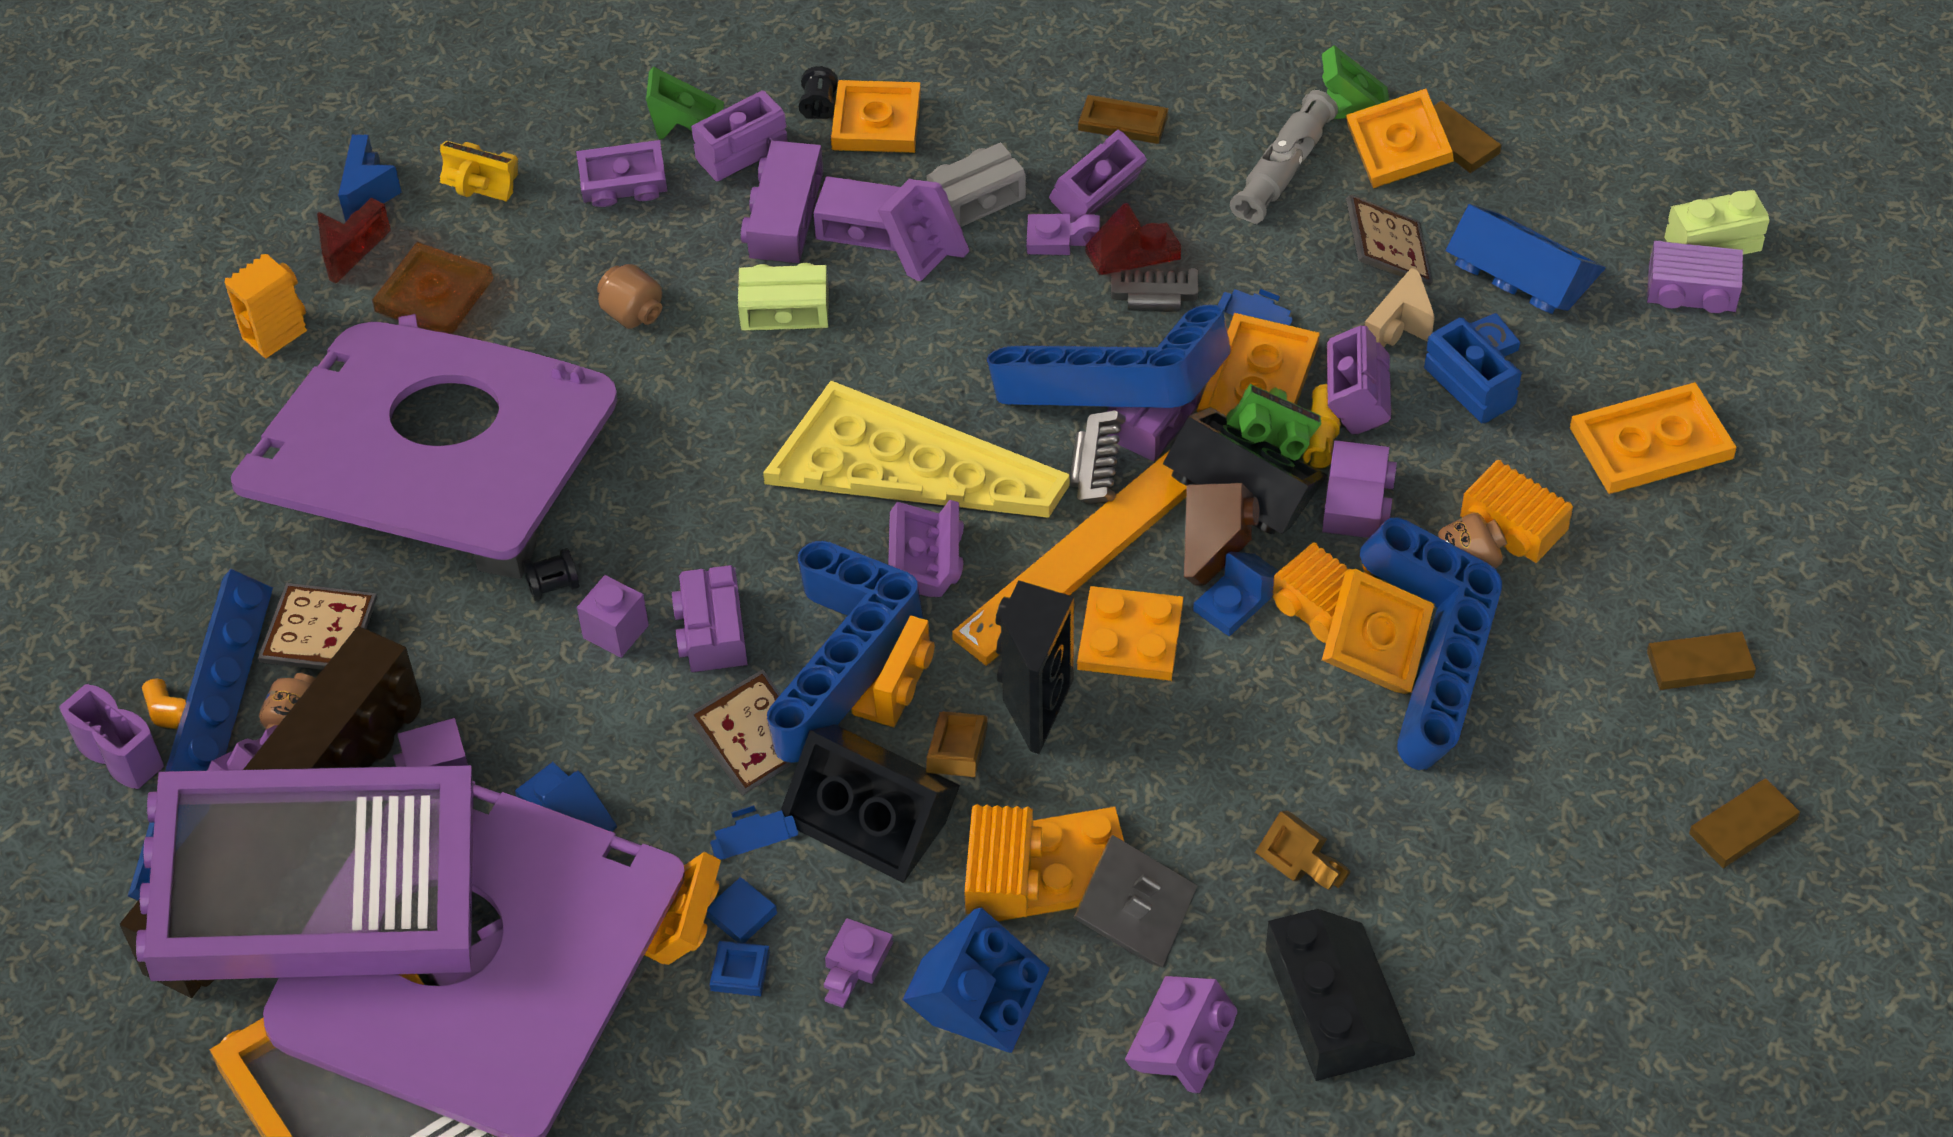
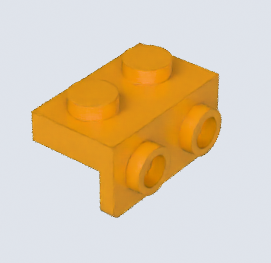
(897, 682)
(684, 923)

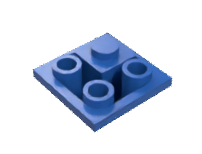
(978, 982)

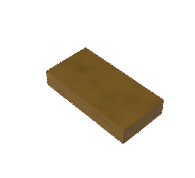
(1134, 119)
(1468, 142)
(1701, 660)
(957, 744)
(1744, 823)

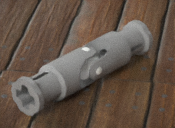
(1284, 157)

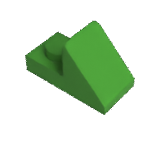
(1350, 83)
(676, 102)

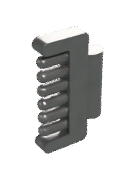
(1152, 295)
(1089, 459)

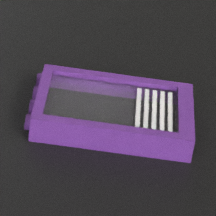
(308, 873)

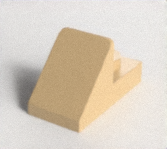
(1403, 309)

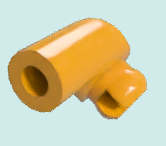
(163, 710)

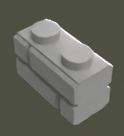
(981, 183)

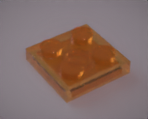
(433, 287)

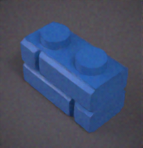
(1472, 370)

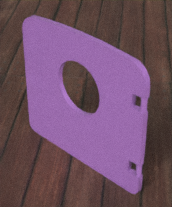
(469, 496)
(521, 1029)

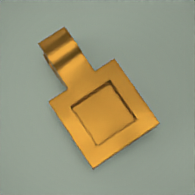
(1295, 850)

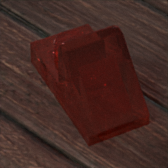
(349, 242)
(1126, 245)

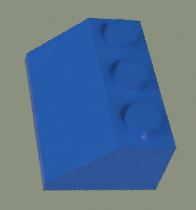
(1521, 259)

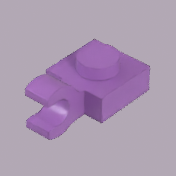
(1055, 233)
(854, 956)

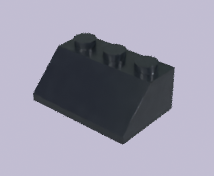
(1217, 454)
(1035, 658)
(867, 801)
(1335, 993)

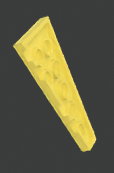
(890, 453)

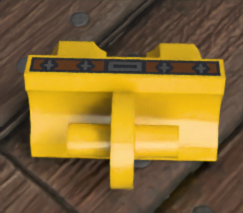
(478, 171)

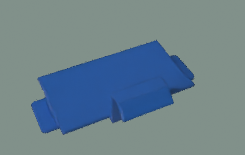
(1255, 306)
(752, 833)

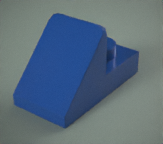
(365, 177)
(1238, 593)
(566, 795)

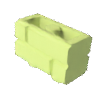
(1720, 221)
(783, 297)

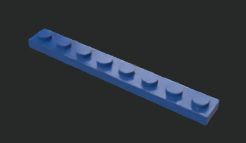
(216, 684)

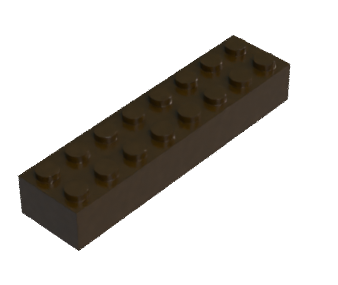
(337, 723)

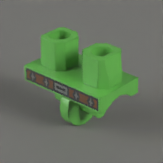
(1274, 420)

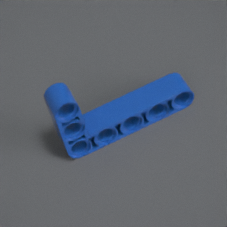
(1116, 375)
(1466, 602)
(877, 609)

